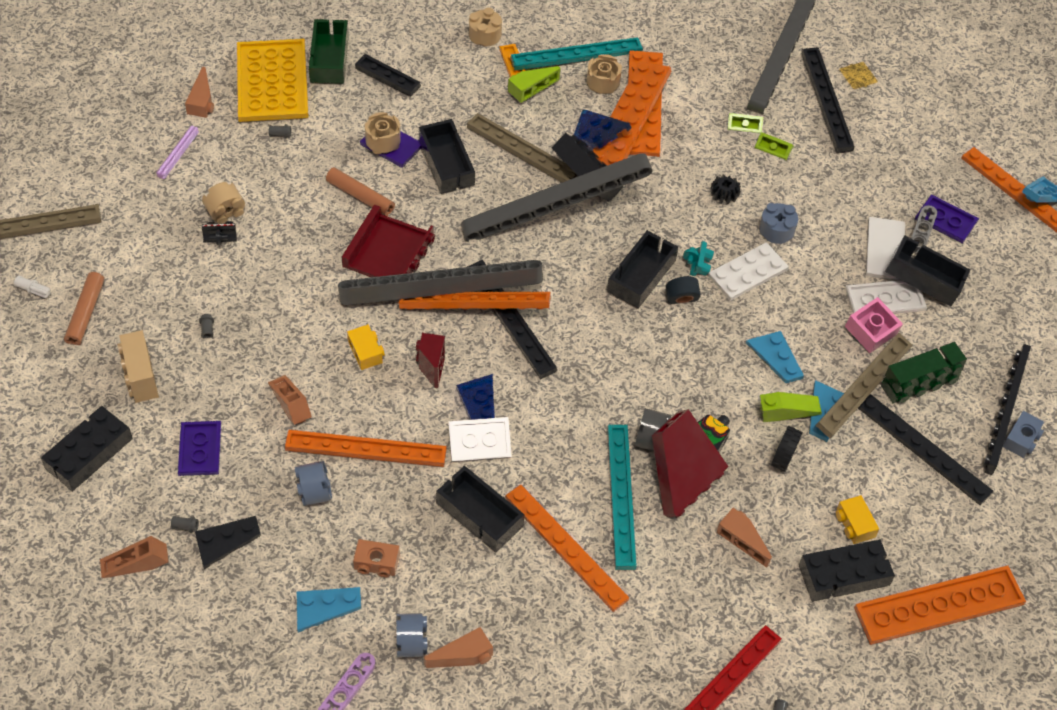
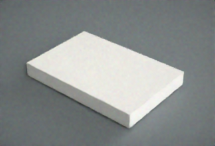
(479, 439)

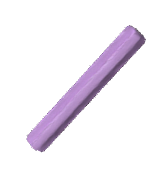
(177, 152)

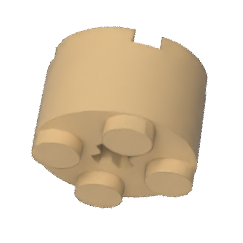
(485, 27)
(604, 74)
(382, 133)
(223, 202)

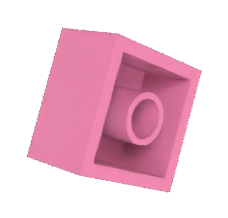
(873, 325)

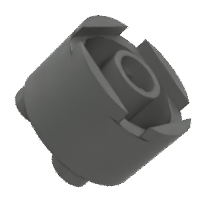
(650, 423)

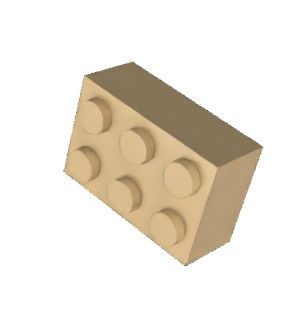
(137, 366)

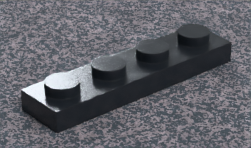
(387, 75)

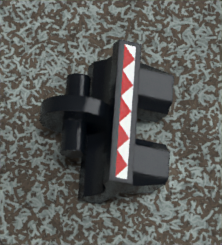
(219, 232)

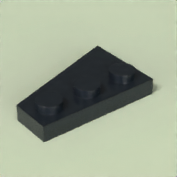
(223, 539)

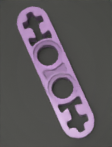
(343, 687)

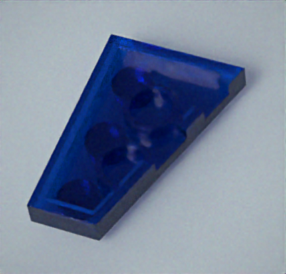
(478, 397)

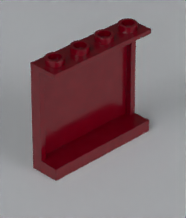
(386, 246)

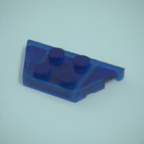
(598, 129)

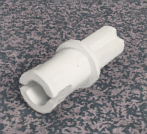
(32, 286)

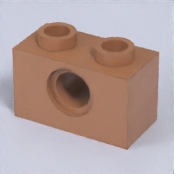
(369, 550)

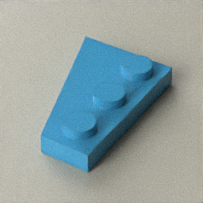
(1041, 191)
(777, 355)
(827, 398)
(323, 605)

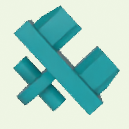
(697, 257)

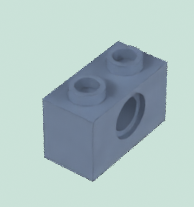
(1028, 426)

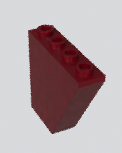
(684, 462)

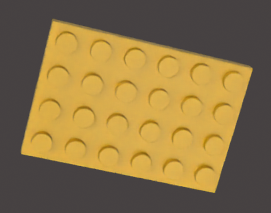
(272, 80)

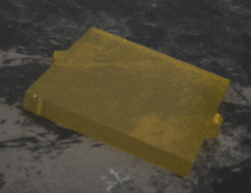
(858, 75)

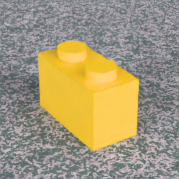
(365, 347)
(857, 519)

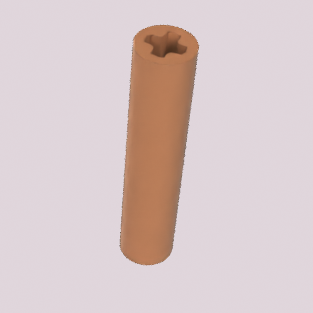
(359, 191)
(84, 308)

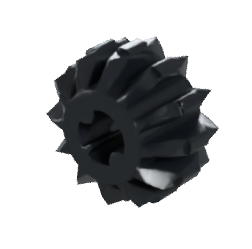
(725, 189)

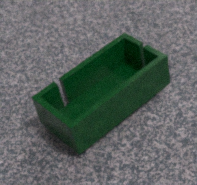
(328, 51)
(923, 373)

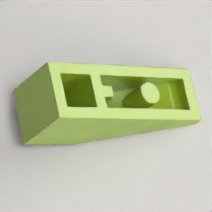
(532, 81)
(787, 406)

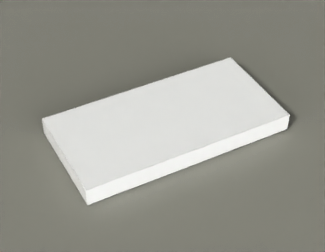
(882, 241)
(894, 294)

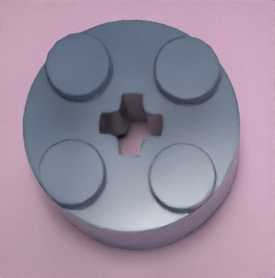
(778, 223)
(314, 483)
(410, 635)

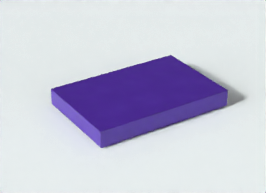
(405, 152)
(950, 219)
(199, 448)

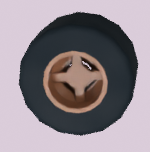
(683, 290)

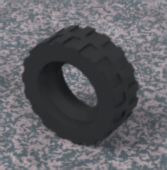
(786, 448)

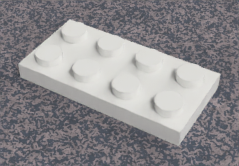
(748, 271)

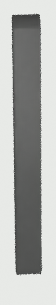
(780, 55)
(556, 197)
(440, 282)

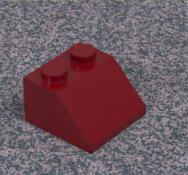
(431, 356)

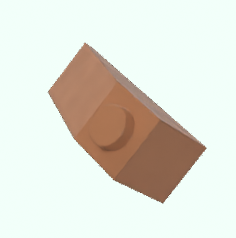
(199, 100)
(290, 399)
(741, 532)
(135, 558)
(464, 651)

